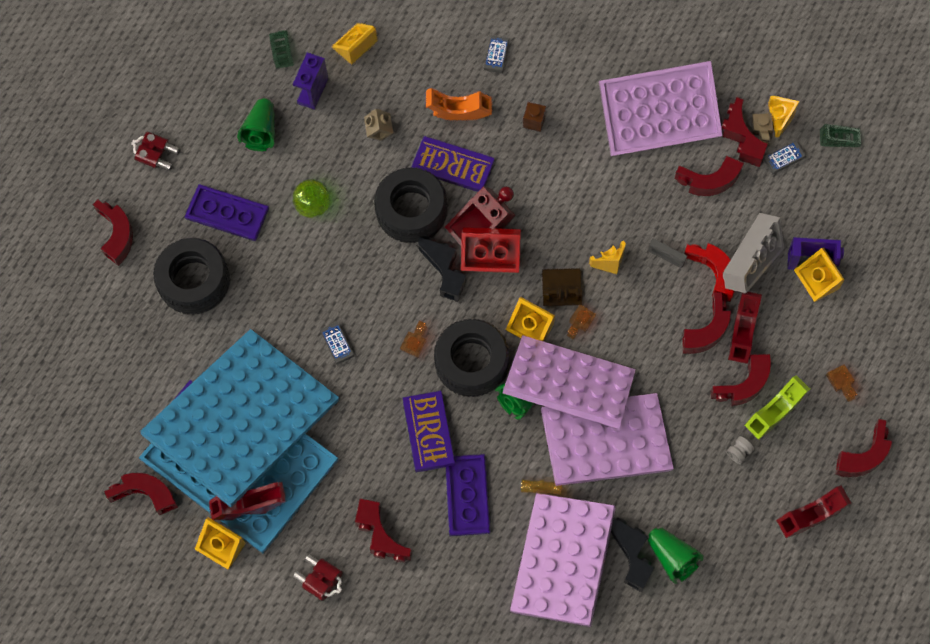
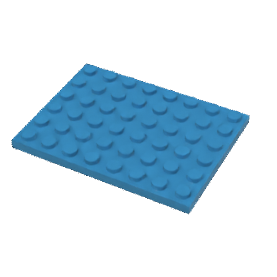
(239, 417)
(298, 470)

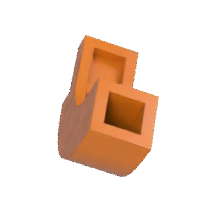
(459, 108)

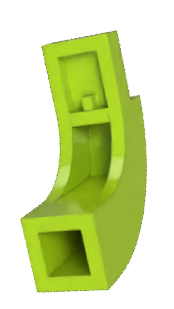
(777, 408)

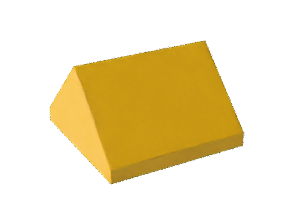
(356, 42)
(819, 275)
(530, 321)
(219, 543)

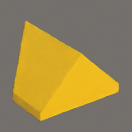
(782, 112)
(610, 259)

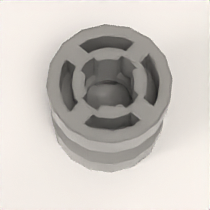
(740, 450)

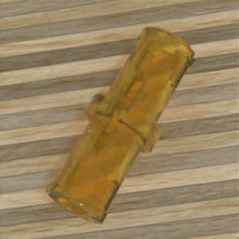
(540, 487)

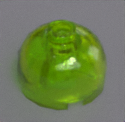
(311, 198)

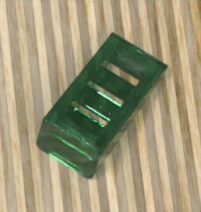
(283, 59)
(828, 139)

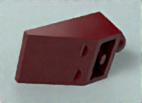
(480, 215)

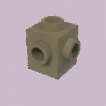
(378, 124)

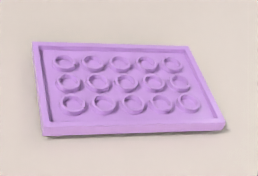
(660, 108)
(569, 381)
(594, 451)
(563, 559)

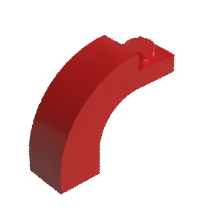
(716, 261)

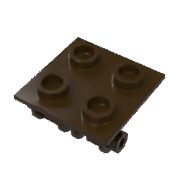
(561, 287)

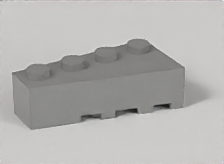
(755, 253)

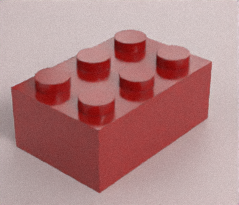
(490, 250)

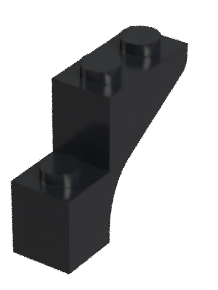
(442, 259)
(631, 543)

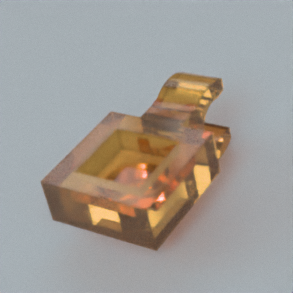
(581, 320)
(414, 342)
(842, 379)

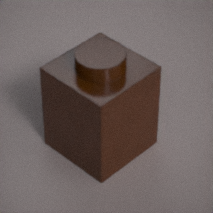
(534, 116)

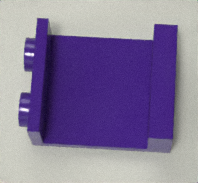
(311, 79)
(809, 246)

